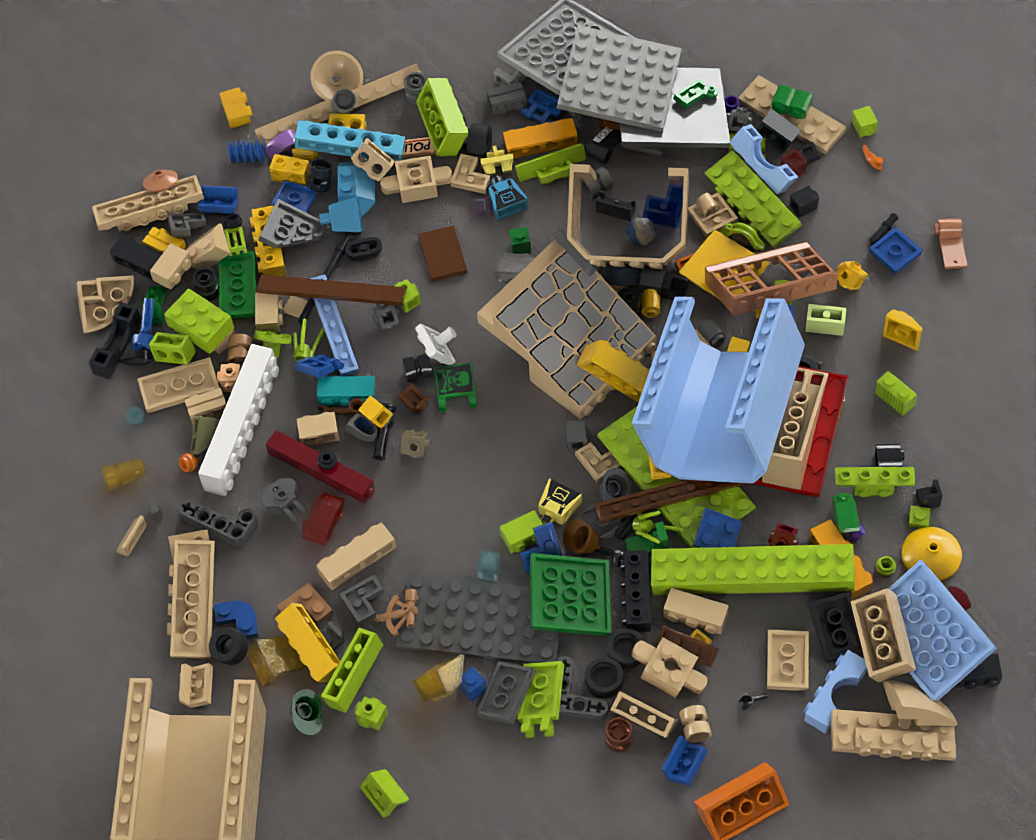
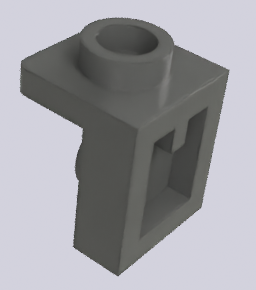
(334, 635)

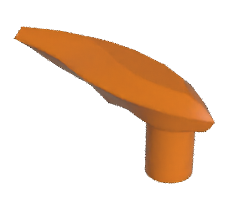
(874, 161)

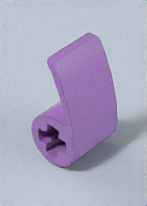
(283, 141)

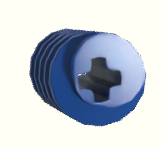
(247, 152)

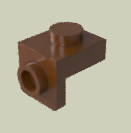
(413, 398)

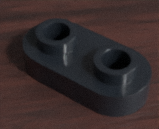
(363, 248)

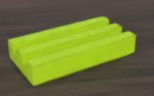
(237, 249)

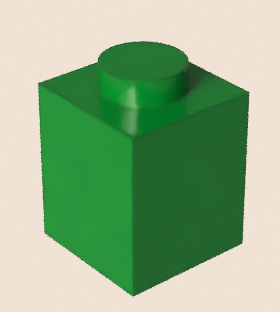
(520, 240)

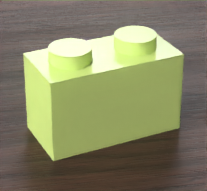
(825, 319)

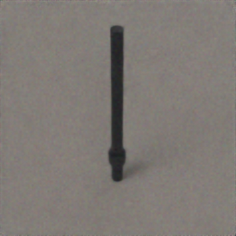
(340, 250)

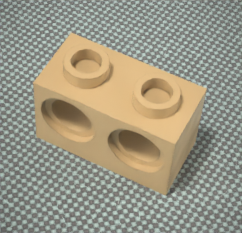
(376, 156)

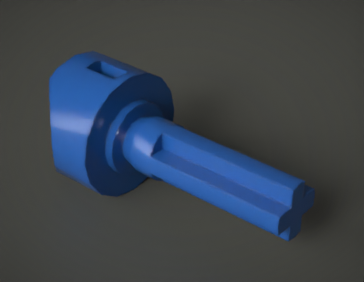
(143, 338)

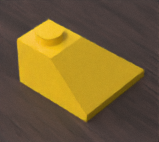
(902, 329)

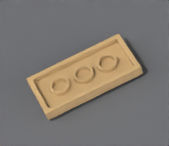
(177, 384)

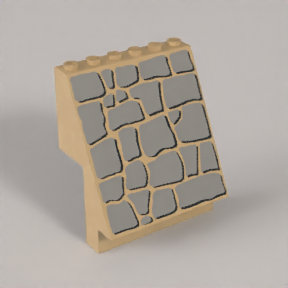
(553, 315)

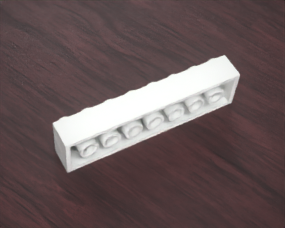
(238, 420)

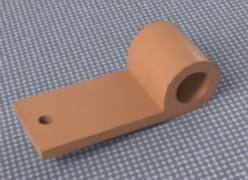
(951, 243)

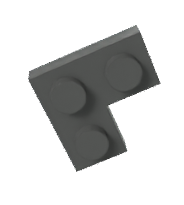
(181, 223)
(358, 599)

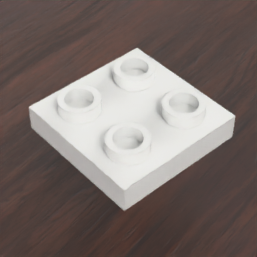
(436, 343)

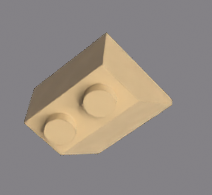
(209, 248)

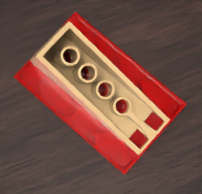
(806, 433)

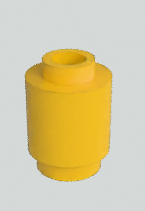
(305, 154)
(650, 303)

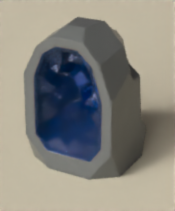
(362, 428)

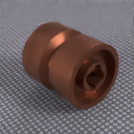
(618, 734)

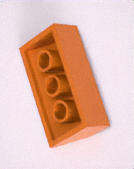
(742, 802)

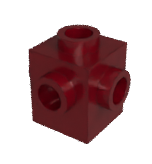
(783, 536)

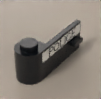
(602, 145)

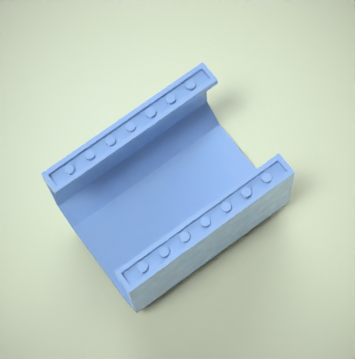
(713, 409)

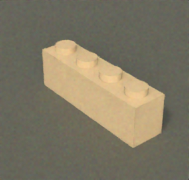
(356, 556)

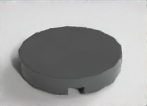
(605, 530)

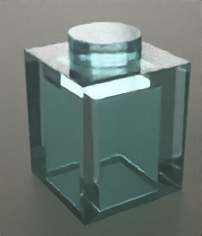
(489, 565)

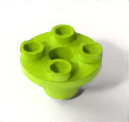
(273, 340)

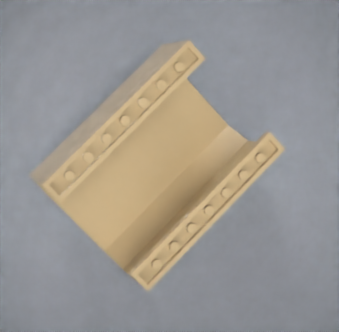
(581, 173)
(189, 771)

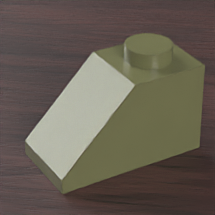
(203, 433)

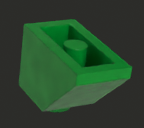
(845, 513)

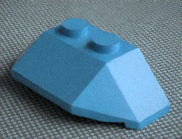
(356, 182)

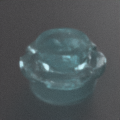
(134, 411)

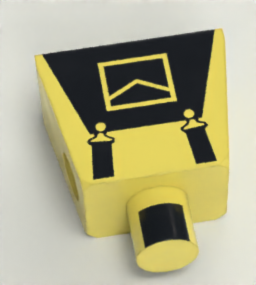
(558, 503)

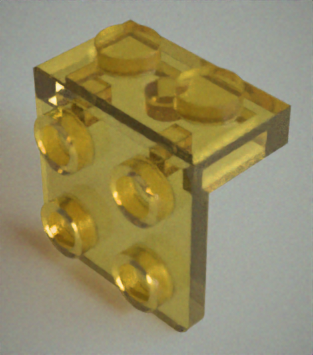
(273, 657)

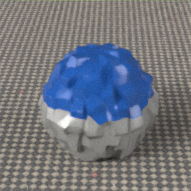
(640, 231)

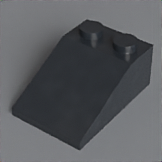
(835, 625)

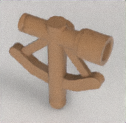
(407, 612)

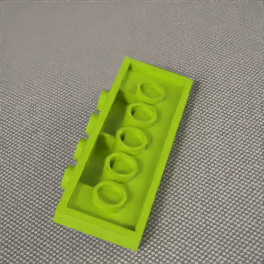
(752, 199)

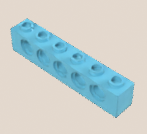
(337, 140)

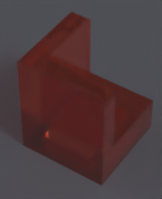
(795, 161)

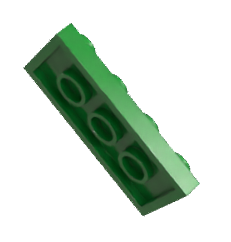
(238, 284)

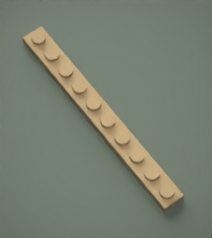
(321, 111)

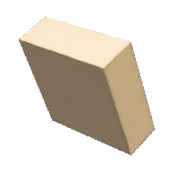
(295, 306)

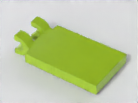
(542, 698)

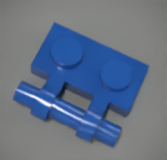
(545, 103)
(319, 366)

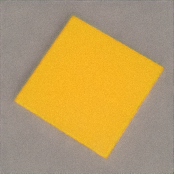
(716, 250)

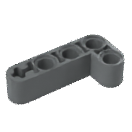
(215, 520)

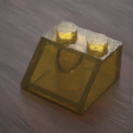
(440, 679)

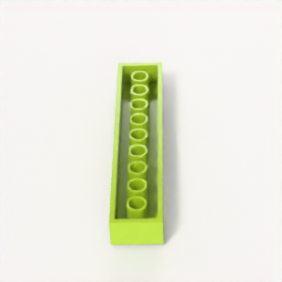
(753, 569)

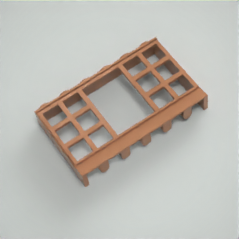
(752, 300)

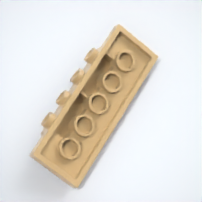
(147, 206)
(191, 599)
(889, 736)

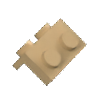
(196, 685)

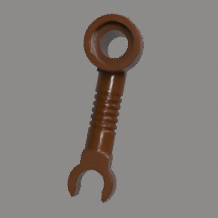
(353, 408)

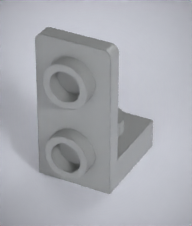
(504, 78)

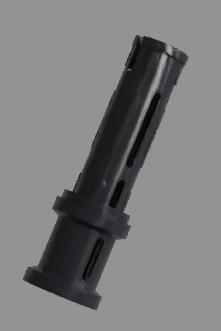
(383, 435)

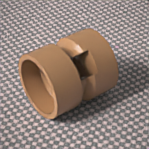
(238, 348)

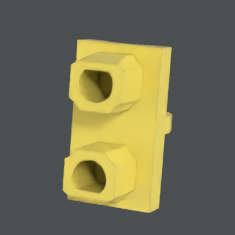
(495, 160)

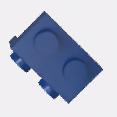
(219, 199)
(683, 761)

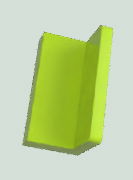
(383, 792)

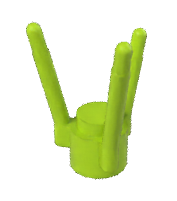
(302, 350)
(643, 525)

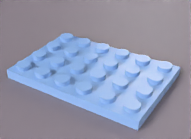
(939, 632)

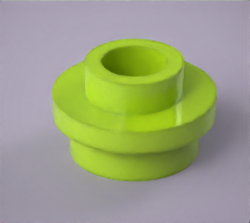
(886, 560)

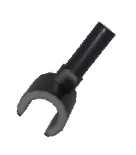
(748, 700)

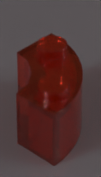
(323, 518)

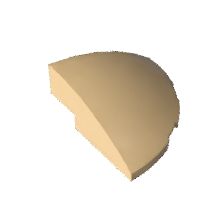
(100, 300)
(915, 704)

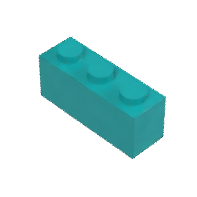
(343, 389)

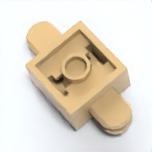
(416, 171)
(665, 674)

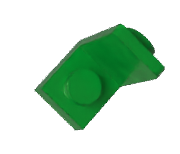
(158, 294)
(641, 543)

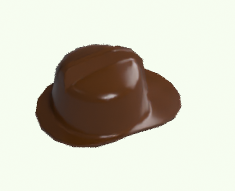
(580, 537)

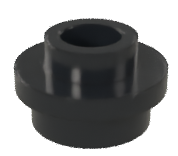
(233, 221)
(329, 464)

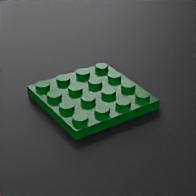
(570, 594)

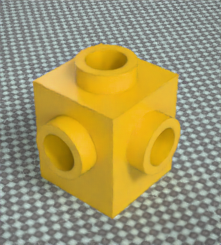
(850, 275)

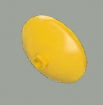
(942, 561)

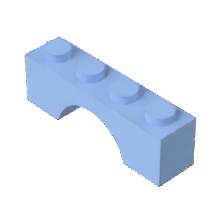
(748, 144)
(849, 671)

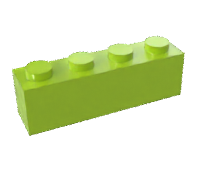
(352, 670)

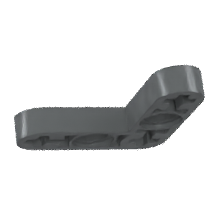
(561, 237)
(565, 696)

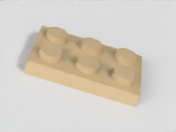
(788, 660)

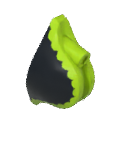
(744, 236)

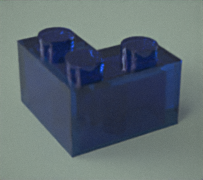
(665, 210)

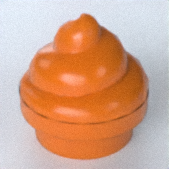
(188, 462)

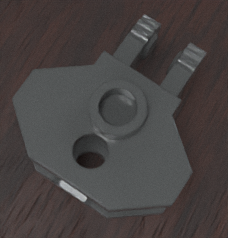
(283, 499)

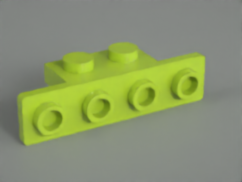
(552, 165)
(874, 480)

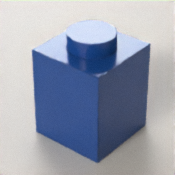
(472, 684)

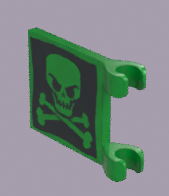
(455, 382)

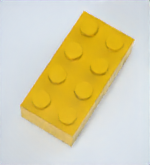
(614, 368)

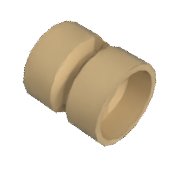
(695, 723)

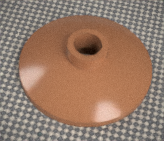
(160, 180)

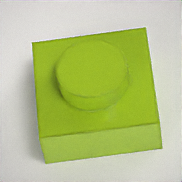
(919, 517)

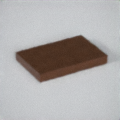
(442, 253)

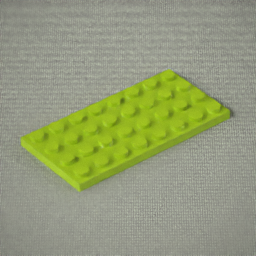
(630, 452)

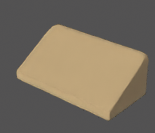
(132, 536)

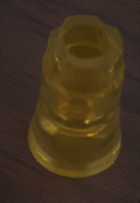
(122, 473)

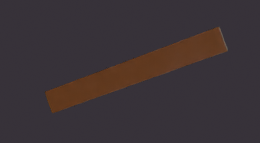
(331, 290)
(657, 498)

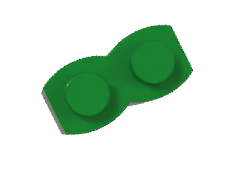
(792, 102)

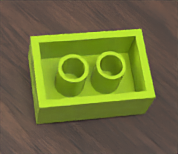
(200, 320)

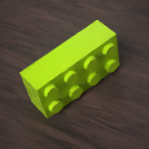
(442, 117)

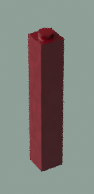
(305, 460)

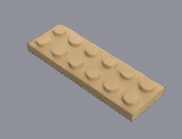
(815, 128)

